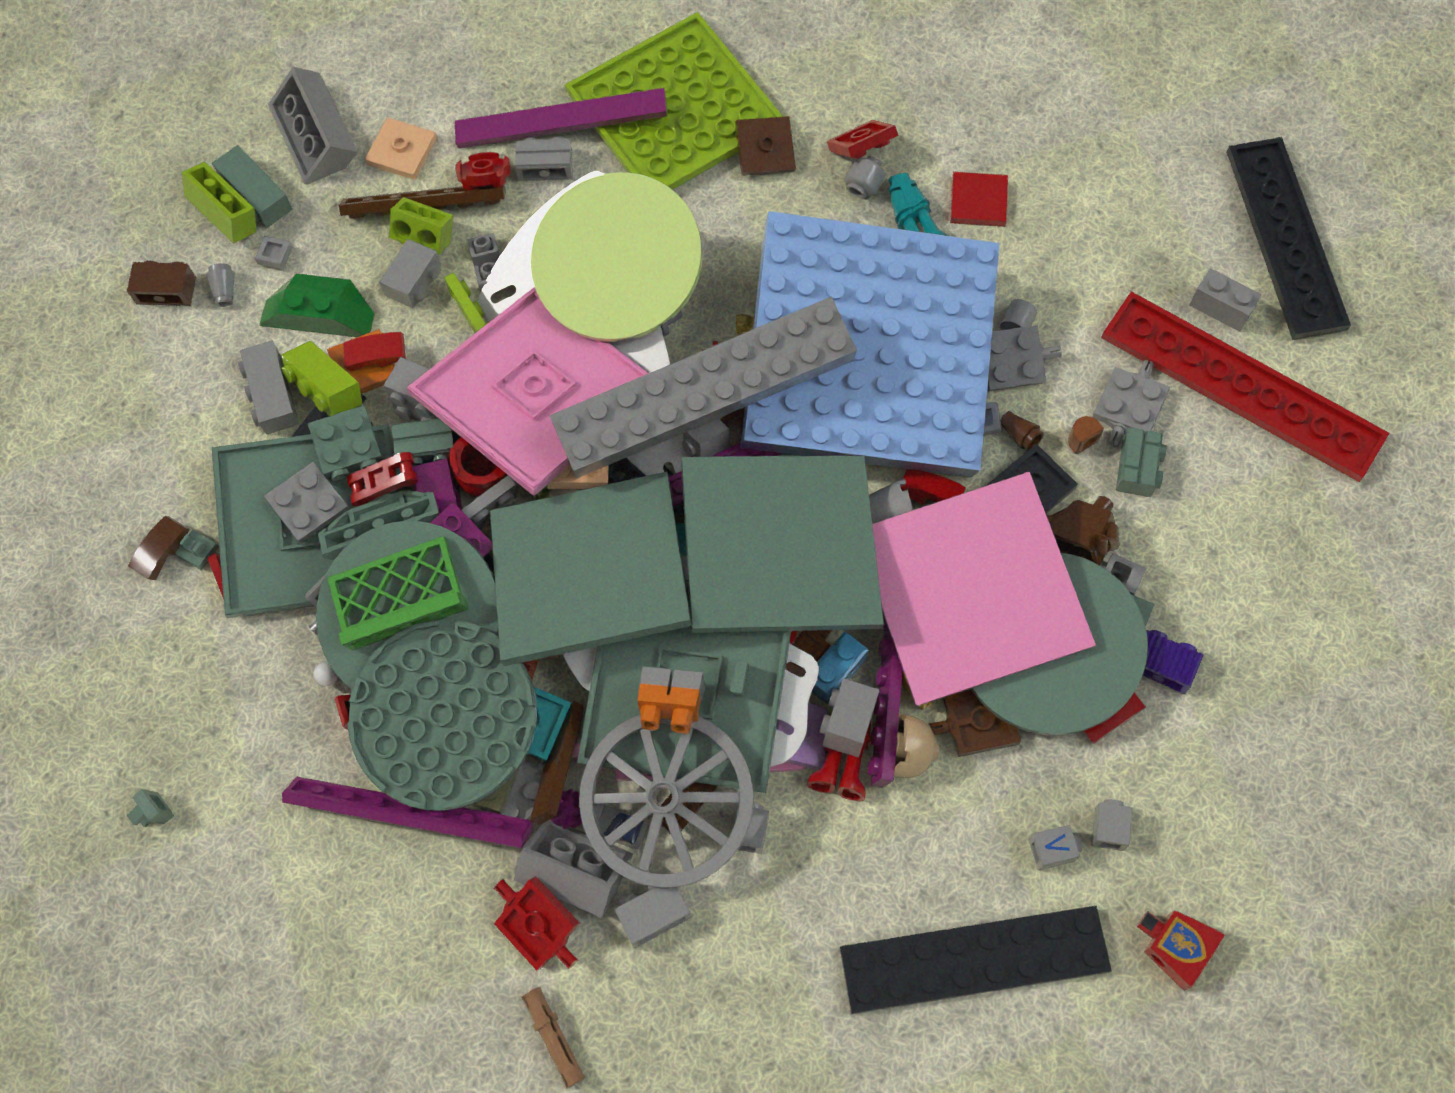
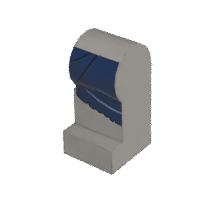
(610, 819)

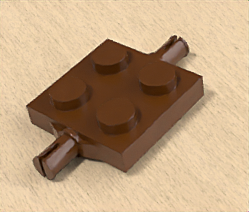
(974, 726)

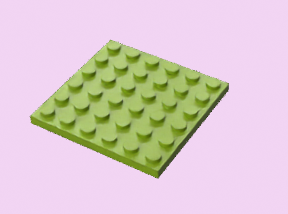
(703, 99)

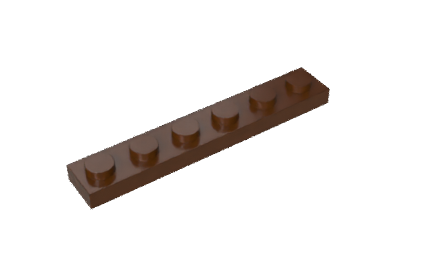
(435, 198)

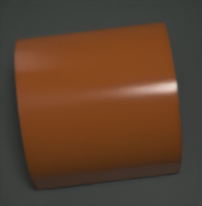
(1084, 434)

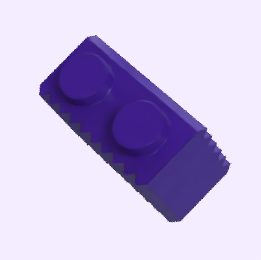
(1171, 662)

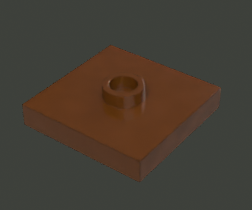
(765, 145)

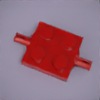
(536, 923)

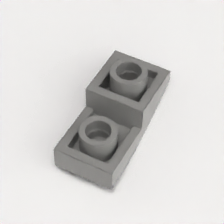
(484, 256)

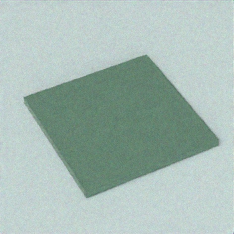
(780, 544)
(259, 556)
(587, 569)
(745, 719)

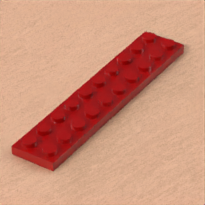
(1246, 386)

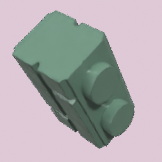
(424, 439)
(1140, 462)

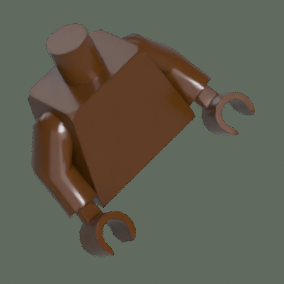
(1086, 529)

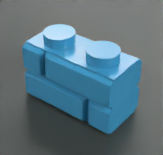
(838, 663)

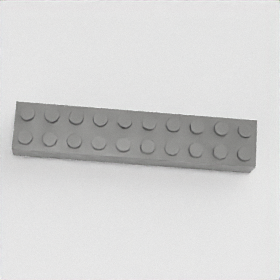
(703, 387)

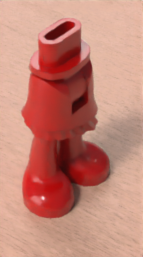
(850, 785)

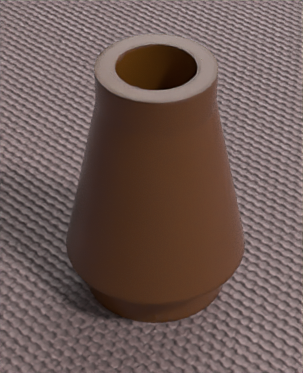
(1022, 431)

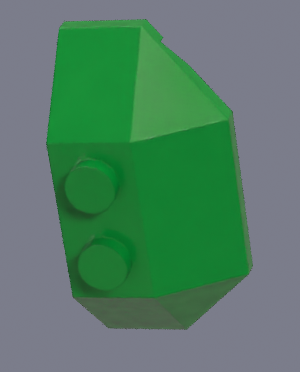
(318, 306)

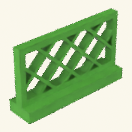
(386, 625)

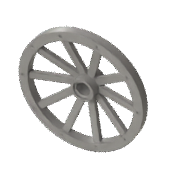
(603, 845)

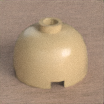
(914, 747)

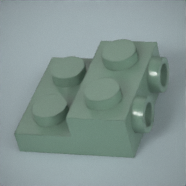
(345, 443)

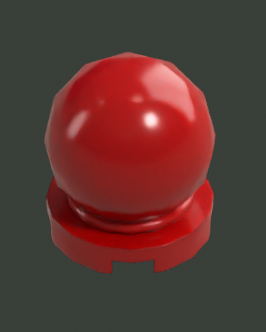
(472, 469)

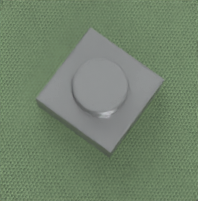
(273, 252)
(992, 419)

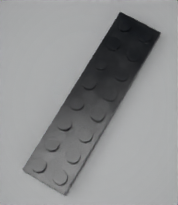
(1288, 239)
(974, 959)

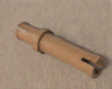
(547, 1025)

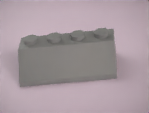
(311, 125)

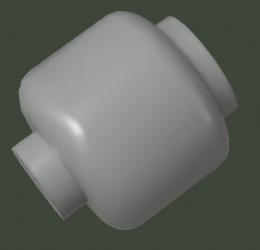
(864, 177)

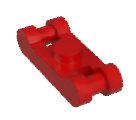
(381, 478)

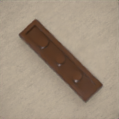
(556, 767)

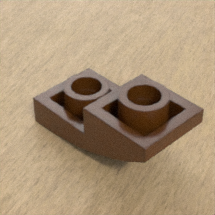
(156, 547)

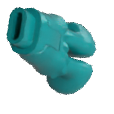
(910, 205)

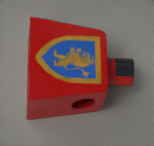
(1180, 945)

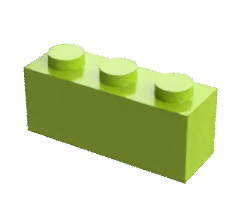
(219, 202)
(321, 379)

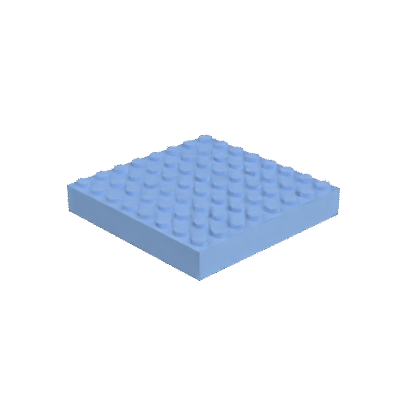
(921, 338)

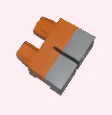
(670, 698)

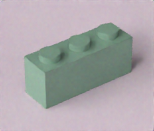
(253, 185)

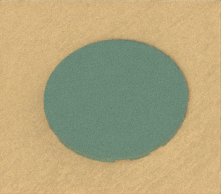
(471, 569)
(1086, 685)
(441, 716)

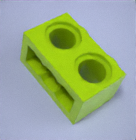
(420, 224)

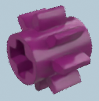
(568, 810)

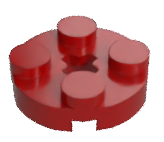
(483, 170)

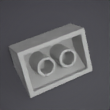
(570, 868)

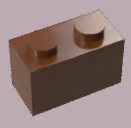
(161, 283)

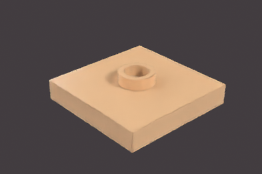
(401, 148)

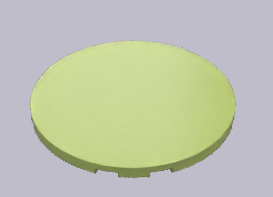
(616, 256)

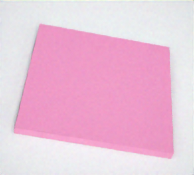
(510, 380)
(976, 589)

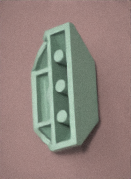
(389, 509)

